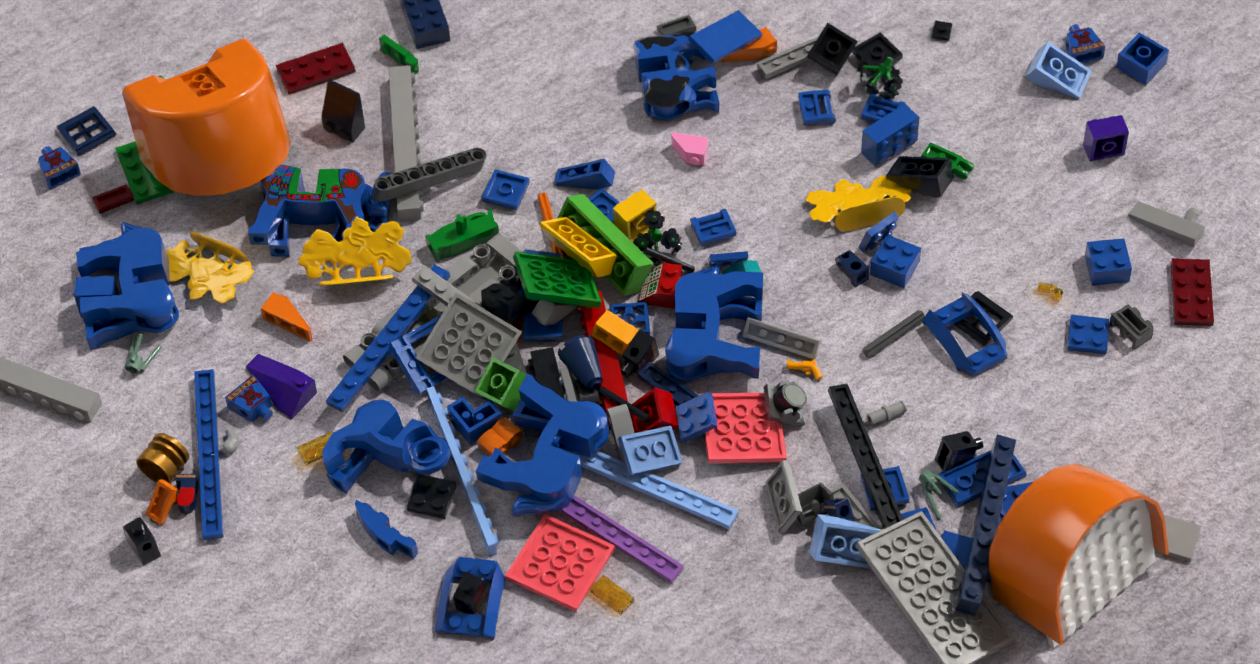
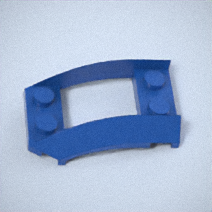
(954, 312)
(407, 359)
(467, 623)

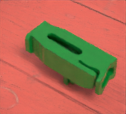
(462, 235)

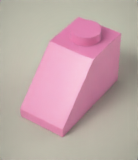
(690, 148)

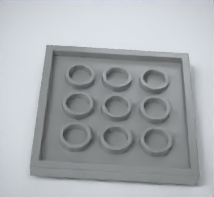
(466, 342)

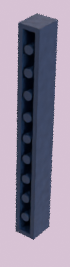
(985, 525)

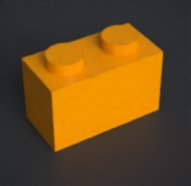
(614, 332)

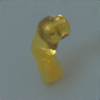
(1051, 288)

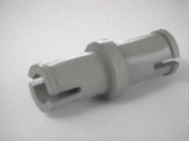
(886, 412)

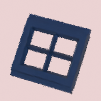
(79, 120)

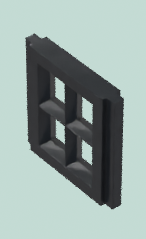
(991, 307)

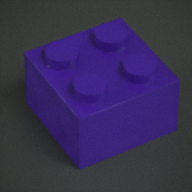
(1105, 138)

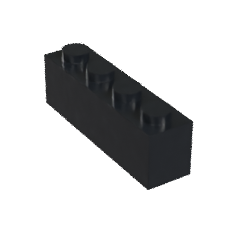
(546, 369)

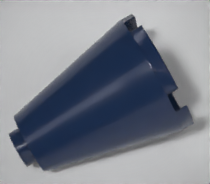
(582, 360)

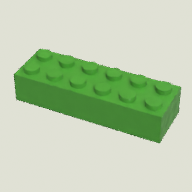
(630, 264)

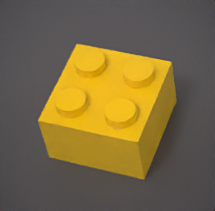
(630, 213)

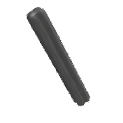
(893, 333)

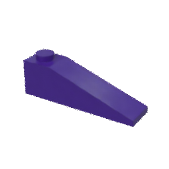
(285, 385)

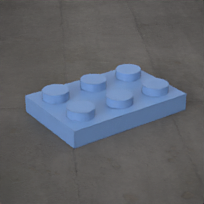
(650, 450)

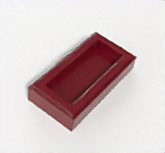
(113, 198)

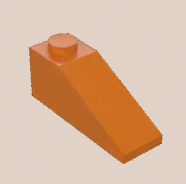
(756, 50)
(283, 314)

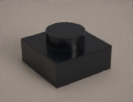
(942, 30)

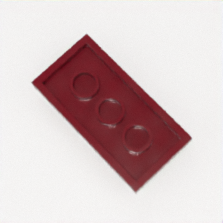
(315, 68)
(1192, 292)

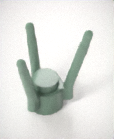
(134, 361)
(930, 482)

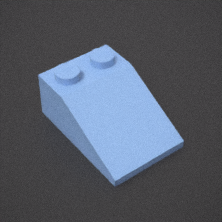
(1058, 71)
(836, 541)

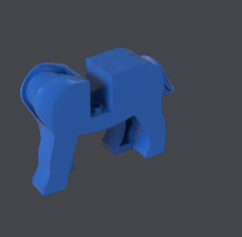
(144, 282)
(699, 306)
(553, 474)

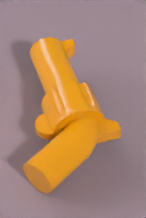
(807, 367)

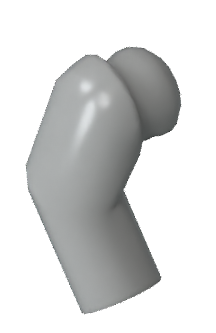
(1191, 214)
(231, 443)

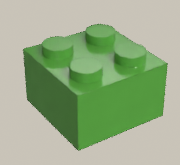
(501, 384)

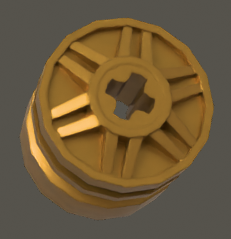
(162, 458)

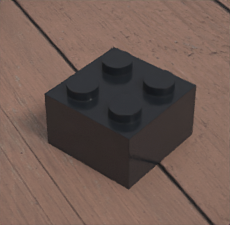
(832, 49)

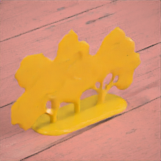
(858, 204)
(359, 249)
(209, 272)

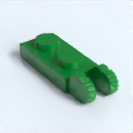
(398, 53)
(938, 152)

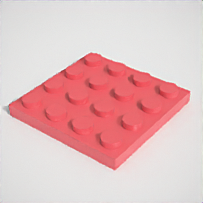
(744, 431)
(560, 562)

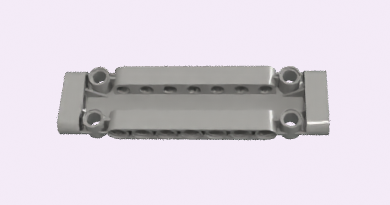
(488, 265)

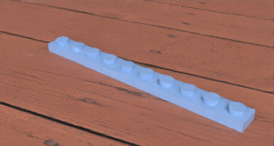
(465, 476)
(660, 489)

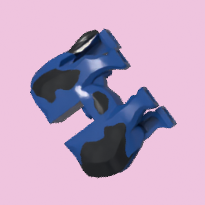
(667, 79)

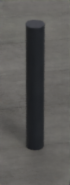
(667, 259)
(619, 401)

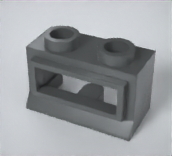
(1127, 328)
(811, 500)

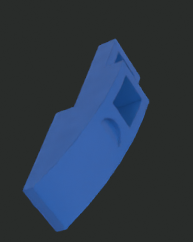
(379, 529)

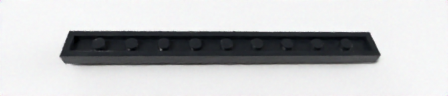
(865, 455)

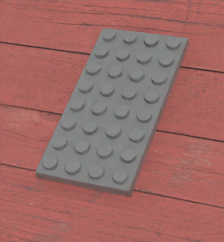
(926, 586)

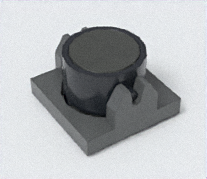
(787, 403)

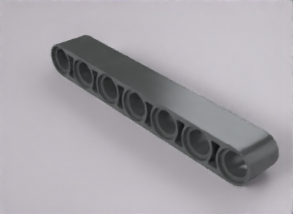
(428, 174)

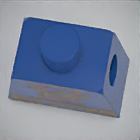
(1084, 44)
(57, 166)
(250, 400)

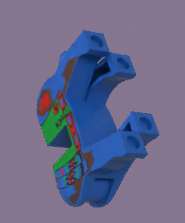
(337, 200)

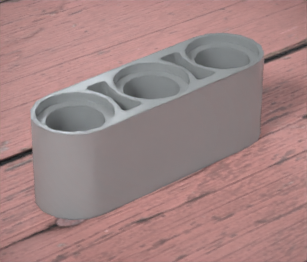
(620, 425)

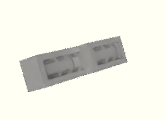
(1171, 224)

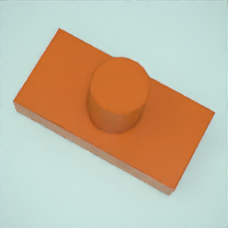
(161, 501)

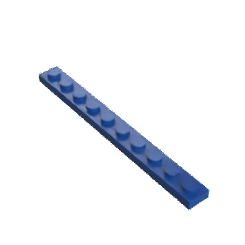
(379, 348)
(208, 455)

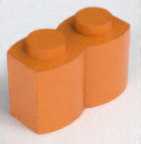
(501, 436)

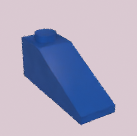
(587, 175)

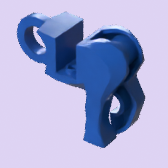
(381, 437)

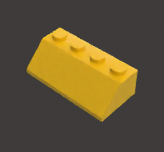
(579, 245)

